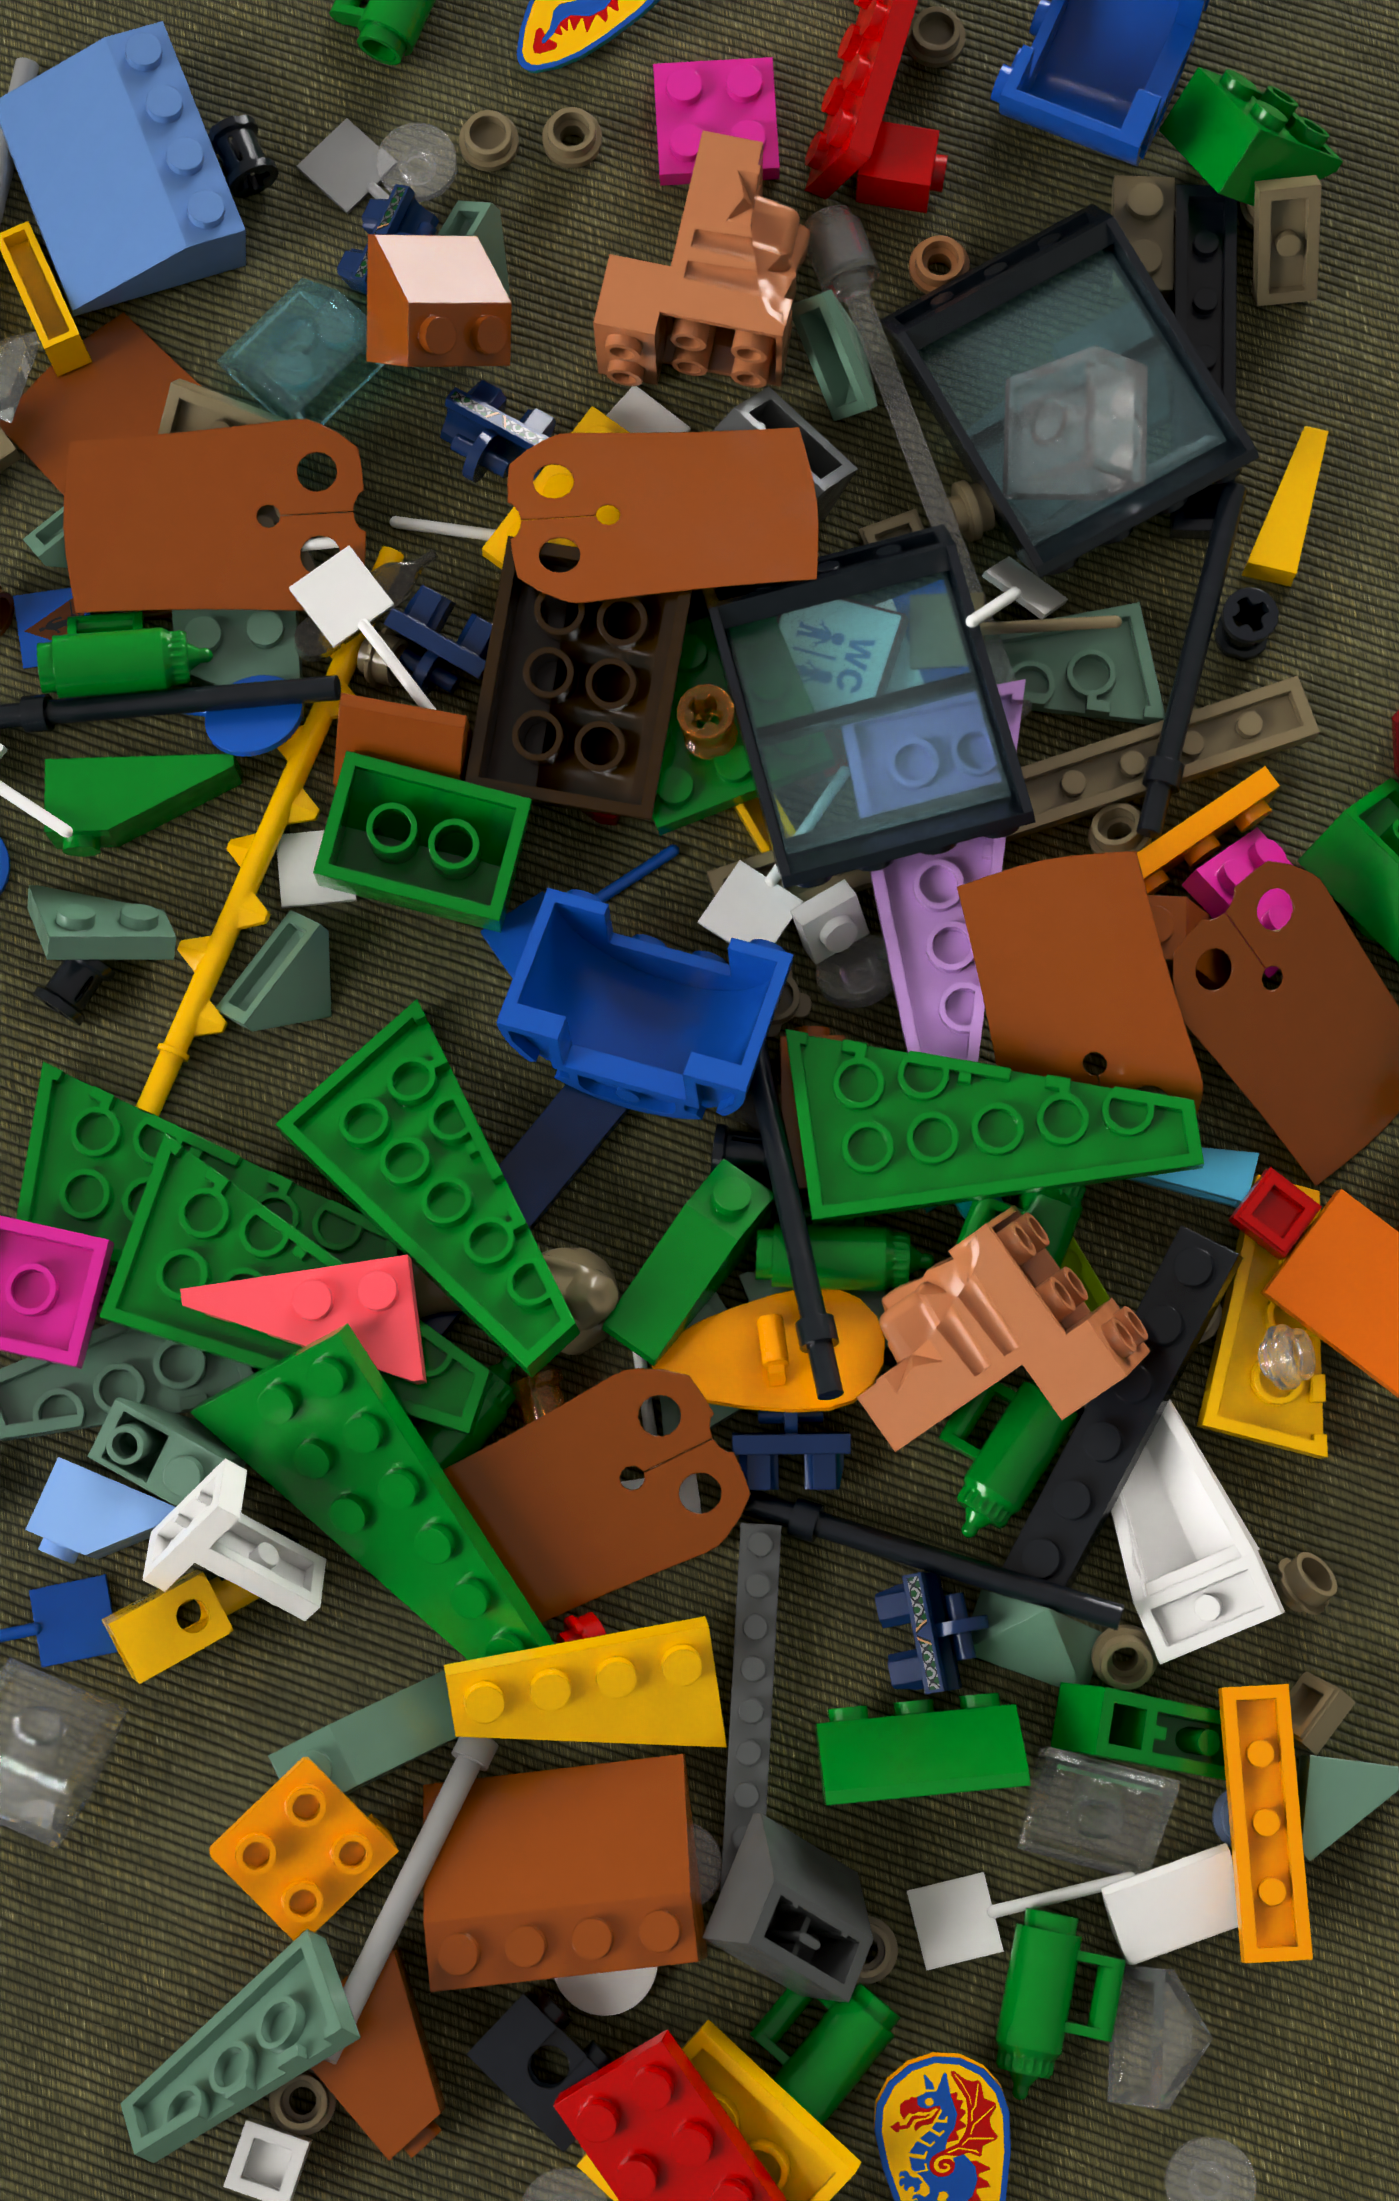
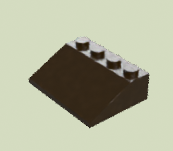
(577, 694)

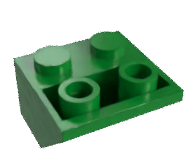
(1245, 134)

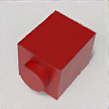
(902, 168)

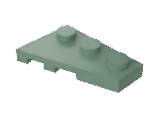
(1090, 671)

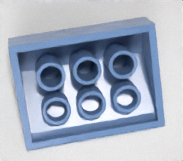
(122, 172)

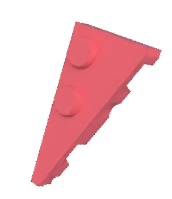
(308, 1304)

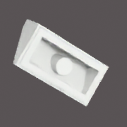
(1173, 1905)

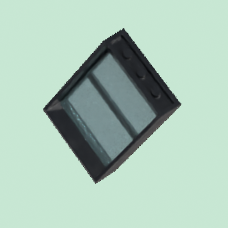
(1043, 302)
(869, 709)

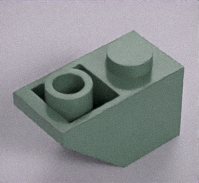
(159, 1449)

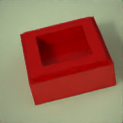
(1274, 1213)

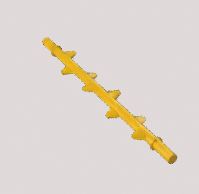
(253, 854)

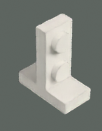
(217, 1536)

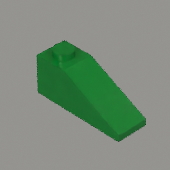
(125, 797)
(691, 1261)
(1139, 1730)

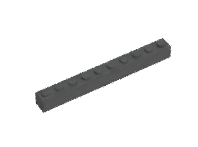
(751, 1684)

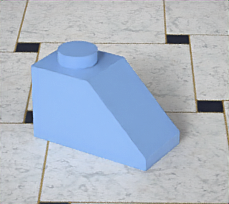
(91, 1514)

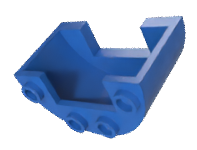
(1101, 71)
(639, 1017)

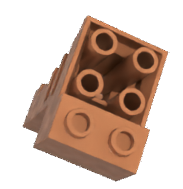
(727, 288)
(985, 1316)

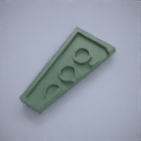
(120, 1363)
(253, 2045)

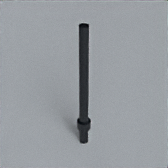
(43, 712)
(1164, 770)
(815, 1328)
(808, 1520)

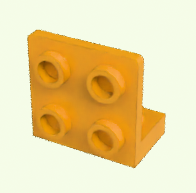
(303, 1849)

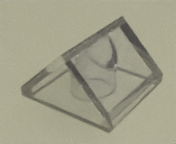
(1096, 1812)

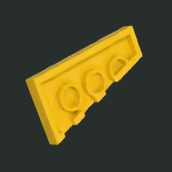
(1237, 1393)
(606, 1689)

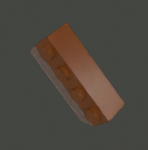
(565, 1876)

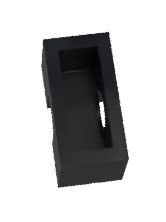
(507, 2056)

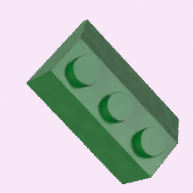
(423, 841)
(1361, 864)
(920, 1750)

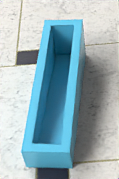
(1223, 1179)

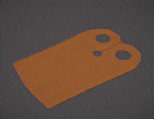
(109, 398)
(689, 507)
(178, 523)
(1078, 970)
(1318, 1047)
(557, 1498)

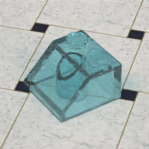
(304, 354)

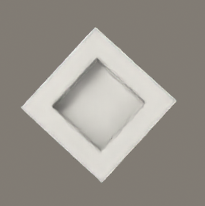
(830, 922)
(267, 2162)

